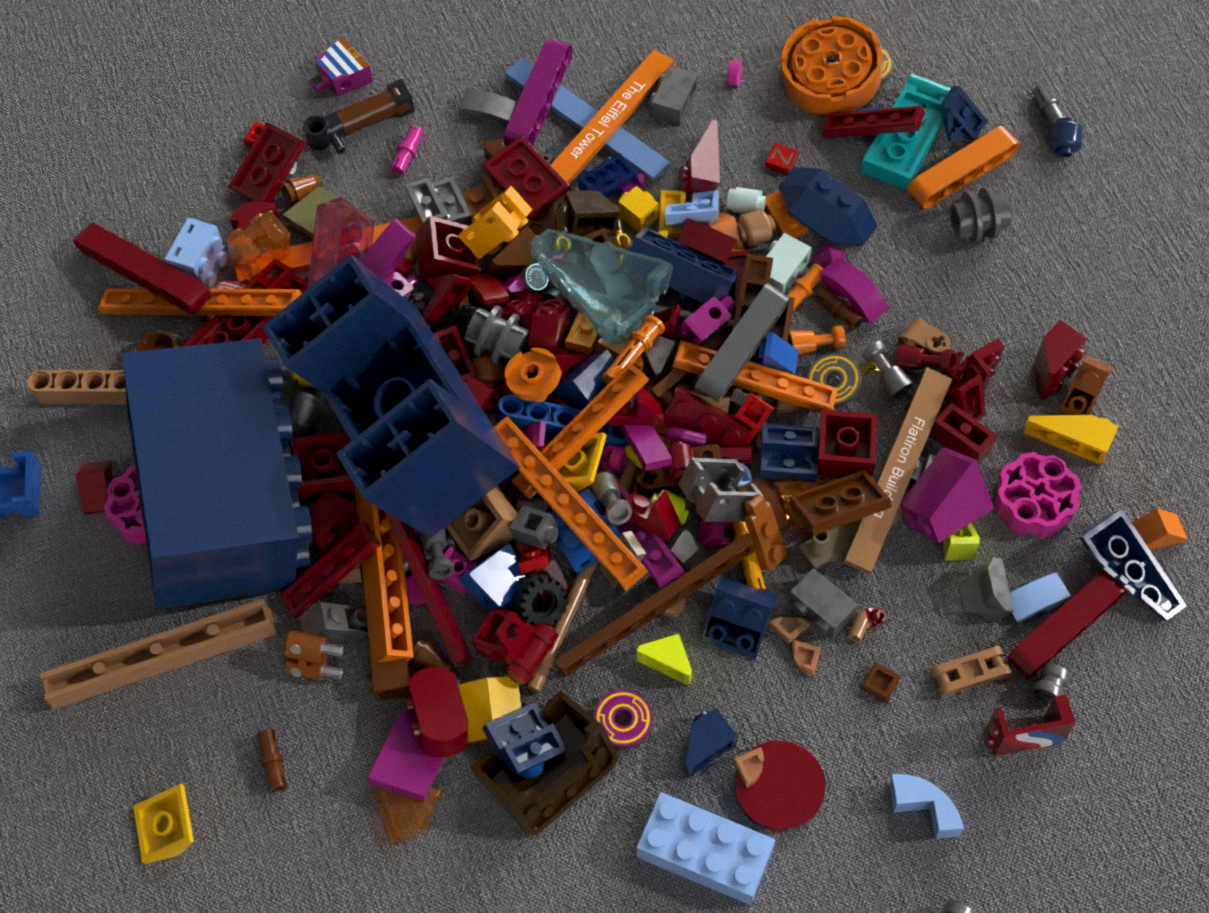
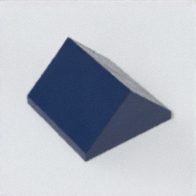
(586, 380)

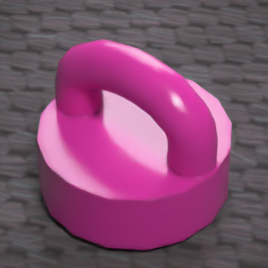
(617, 459)

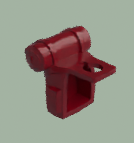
(514, 642)

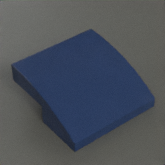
(789, 452)
(524, 738)

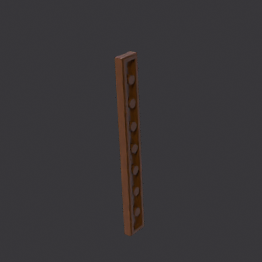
(655, 605)

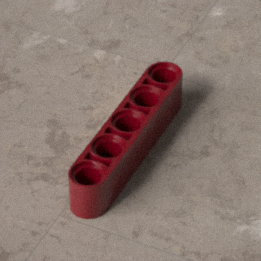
(1066, 624)

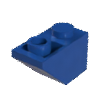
(778, 354)

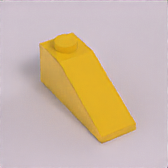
(1077, 434)

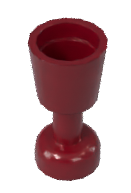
(915, 358)

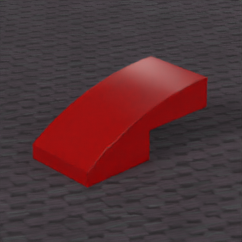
(754, 414)

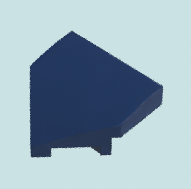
(961, 116)

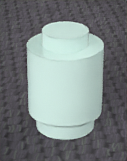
(745, 200)

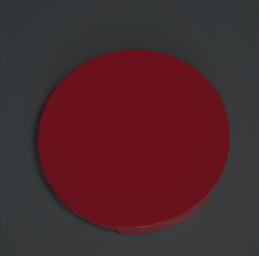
(787, 789)

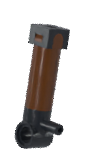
(328, 129)

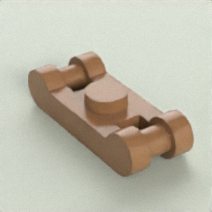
(971, 671)

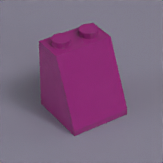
(946, 497)

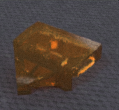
(404, 814)

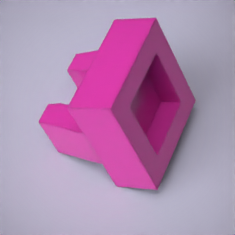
(712, 534)

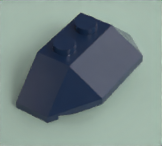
(827, 207)

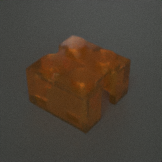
(245, 244)

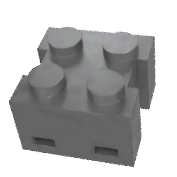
(714, 489)

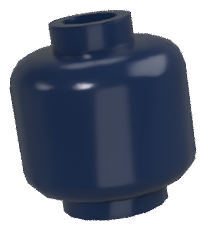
(1065, 137)

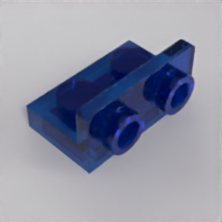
(608, 176)

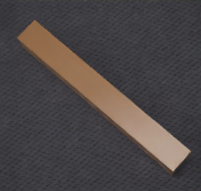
(158, 654)

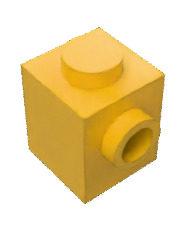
(638, 208)

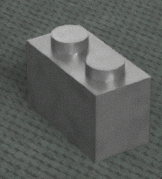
(673, 95)
(822, 604)

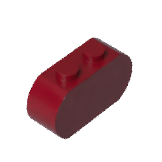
(437, 712)

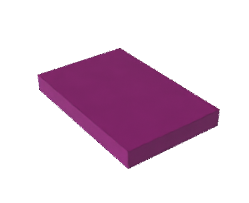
(403, 764)

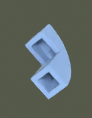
(915, 793)

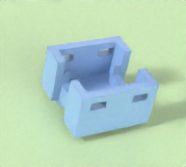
(200, 251)

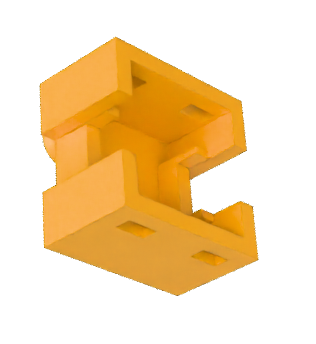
(496, 223)

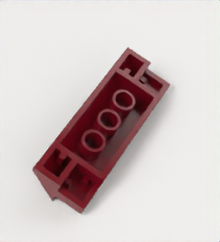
(237, 328)

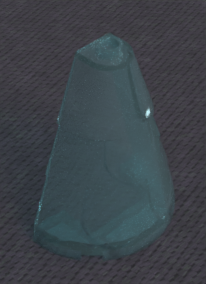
(603, 281)

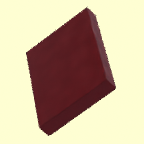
(267, 164)
(528, 174)

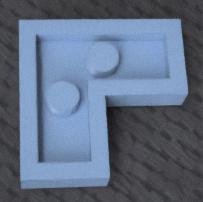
(702, 209)

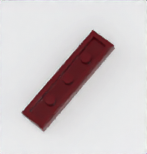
(873, 122)
(330, 570)

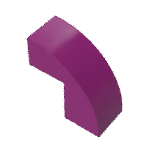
(851, 283)

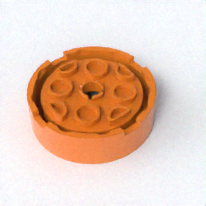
(836, 85)

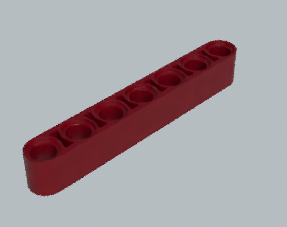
(143, 268)

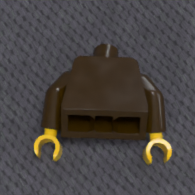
(589, 211)

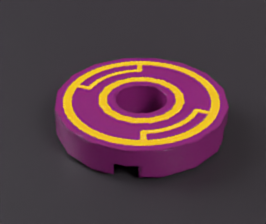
(632, 704)

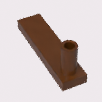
(661, 390)

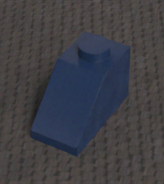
(708, 740)

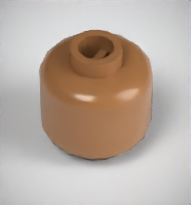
(755, 228)

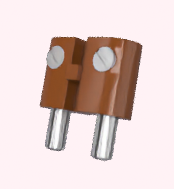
(307, 656)

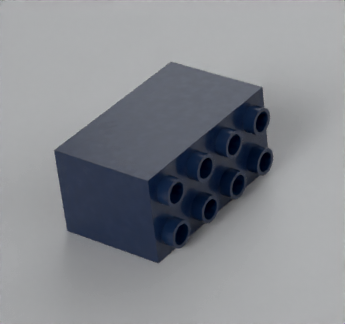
(215, 472)

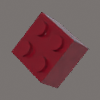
(442, 251)
(846, 443)
(321, 466)

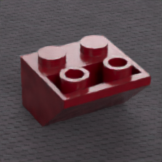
(1058, 358)

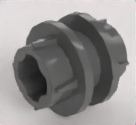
(985, 214)
(496, 334)

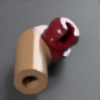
(864, 620)

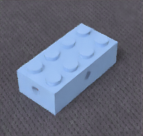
(705, 848)

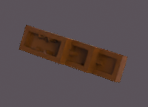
(755, 277)

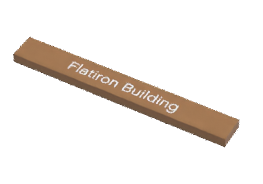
(899, 468)

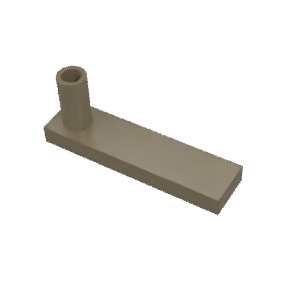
(833, 543)

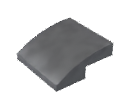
(438, 199)

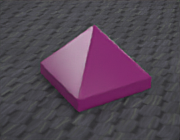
(826, 255)

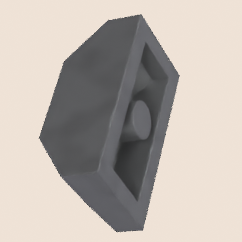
(987, 592)

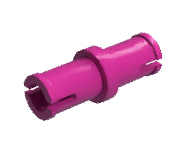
(406, 150)

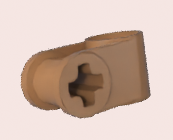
(924, 336)

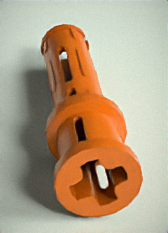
(639, 342)

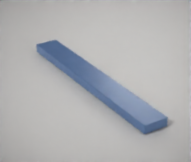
(580, 113)

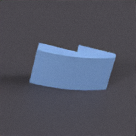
(1038, 596)

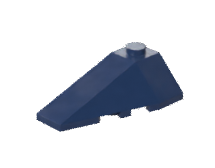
(1125, 556)

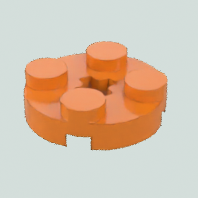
(539, 386)

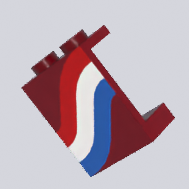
(1057, 726)

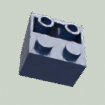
(739, 617)

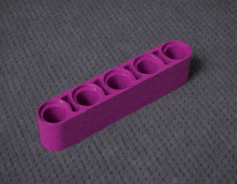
(539, 92)

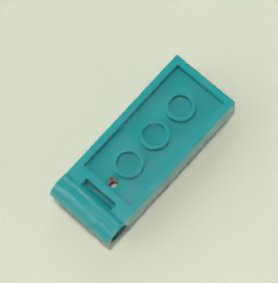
(900, 155)

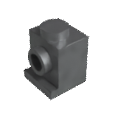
(539, 530)

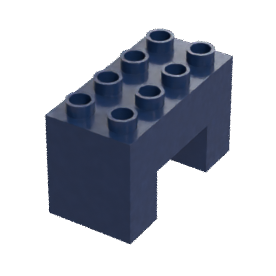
(411, 419)

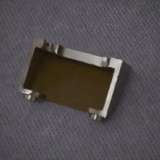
(564, 779)

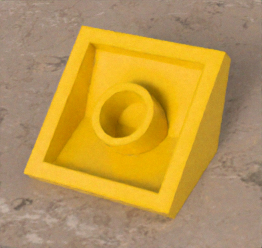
(583, 465)
(487, 701)
(163, 825)

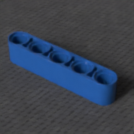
(553, 415)

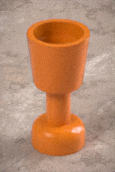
(807, 341)

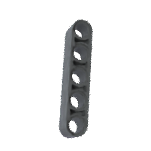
(742, 343)

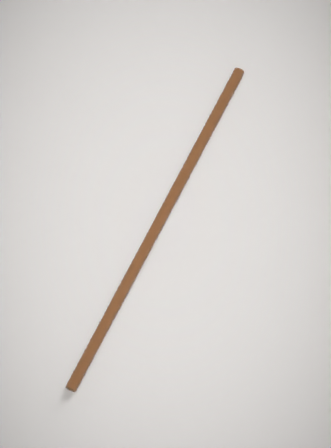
(580, 585)

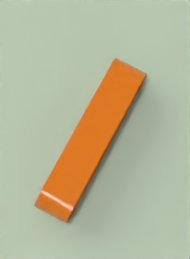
(963, 167)

